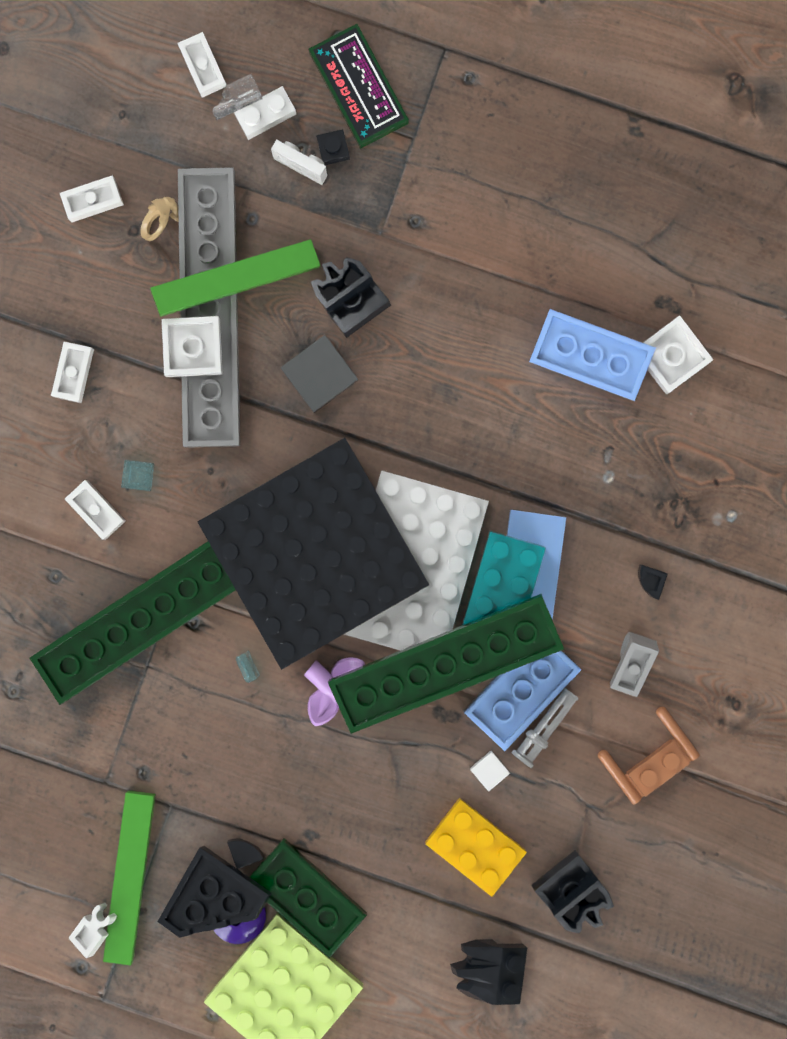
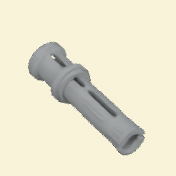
(566, 699)

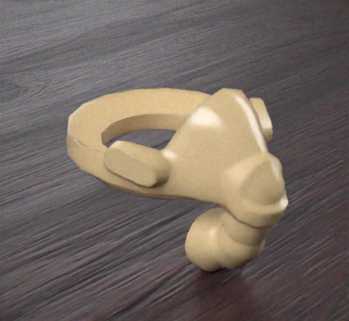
(160, 208)

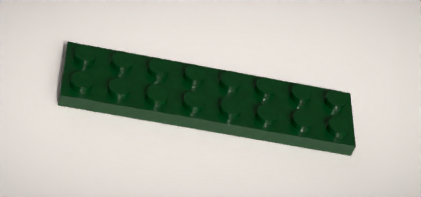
(133, 623)
(446, 664)

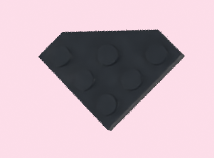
(212, 897)

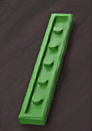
(234, 277)
(129, 877)

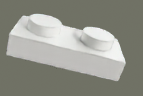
(202, 64)
(265, 113)
(292, 157)
(91, 199)
(72, 372)
(95, 509)

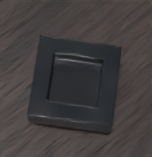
(333, 147)

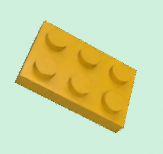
(475, 847)

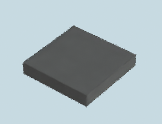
(319, 373)

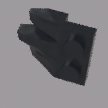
(350, 295)
(573, 893)
(491, 971)

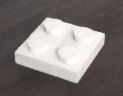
(192, 346)
(676, 355)

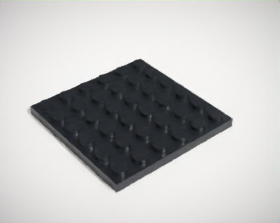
(313, 553)

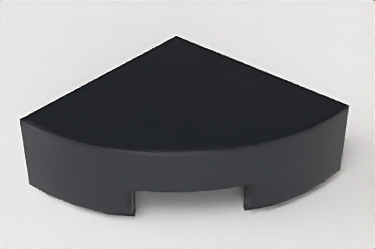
(651, 580)
(244, 852)

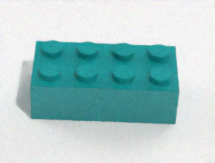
(504, 575)

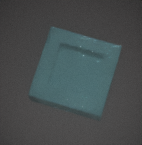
(137, 475)
(247, 667)

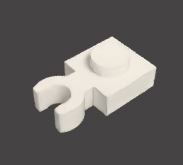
(91, 932)

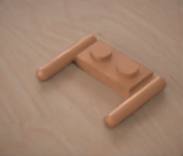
(657, 766)

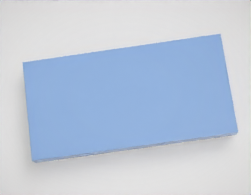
(592, 354)
(544, 531)
(520, 696)

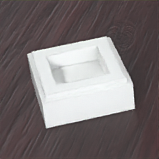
(489, 770)

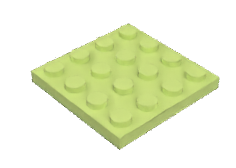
(283, 987)

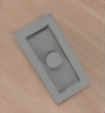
(636, 661)

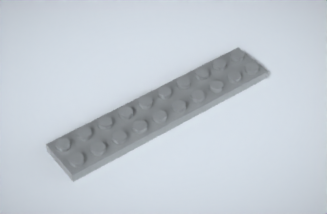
(206, 243)

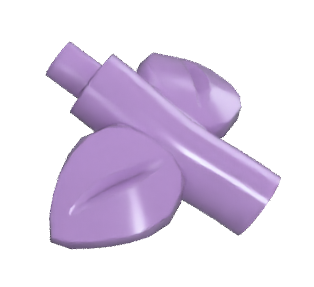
(321, 703)

